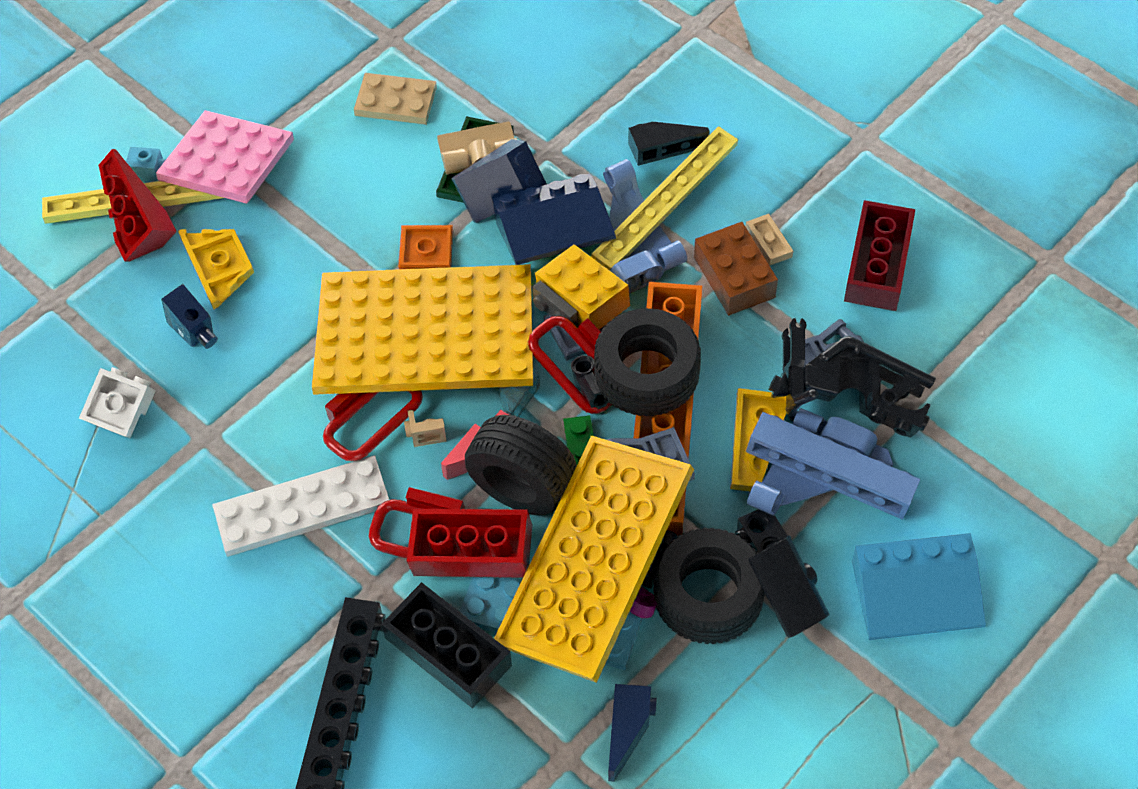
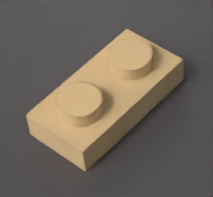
(769, 239)

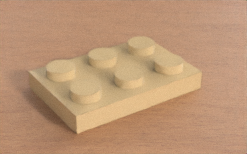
(395, 98)

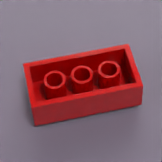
(470, 542)

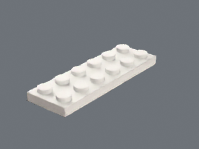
(300, 505)

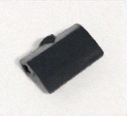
(789, 586)

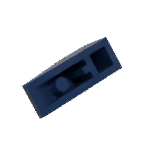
(629, 723)

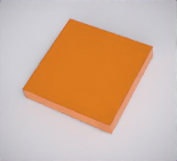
(425, 246)

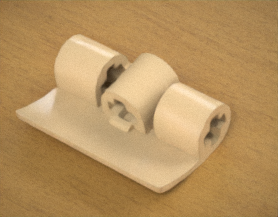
(468, 146)

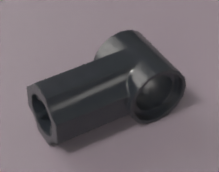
(585, 381)

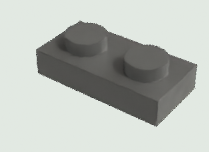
(553, 304)

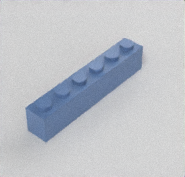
(832, 465)

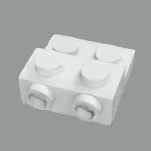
(117, 401)

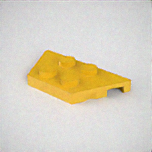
(217, 261)

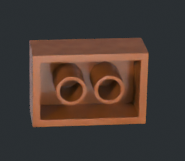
(735, 268)

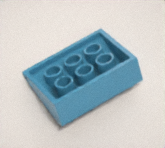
(919, 586)

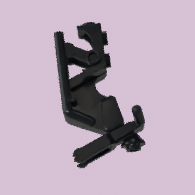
(846, 366)

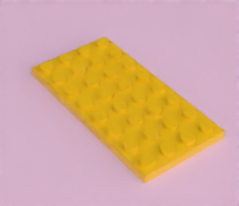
(593, 557)

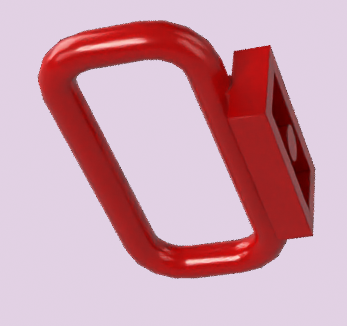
(584, 336)
(345, 406)
(415, 500)

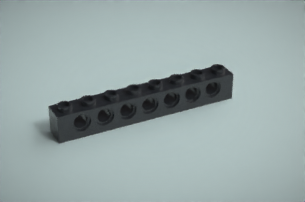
(355, 616)

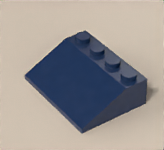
(552, 218)

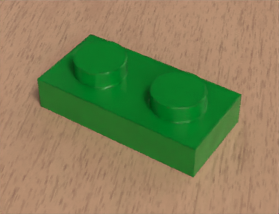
(577, 434)

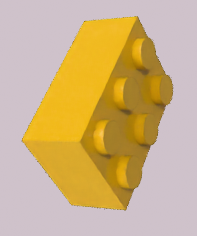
(586, 286)

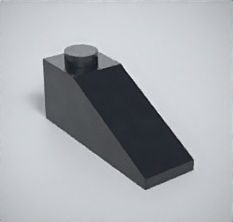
(663, 140)

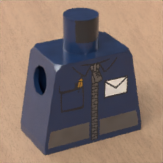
(188, 317)

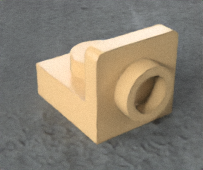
(426, 432)

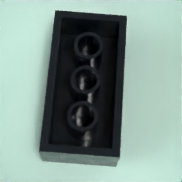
(447, 645)

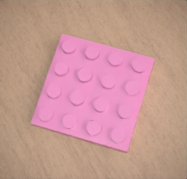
(225, 156)

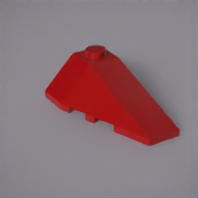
(138, 216)

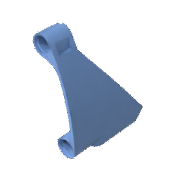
(656, 252)
(786, 487)

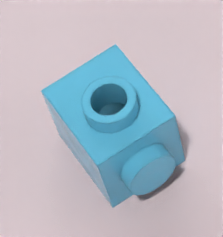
(145, 162)

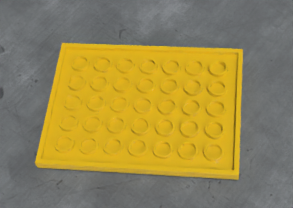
(424, 329)

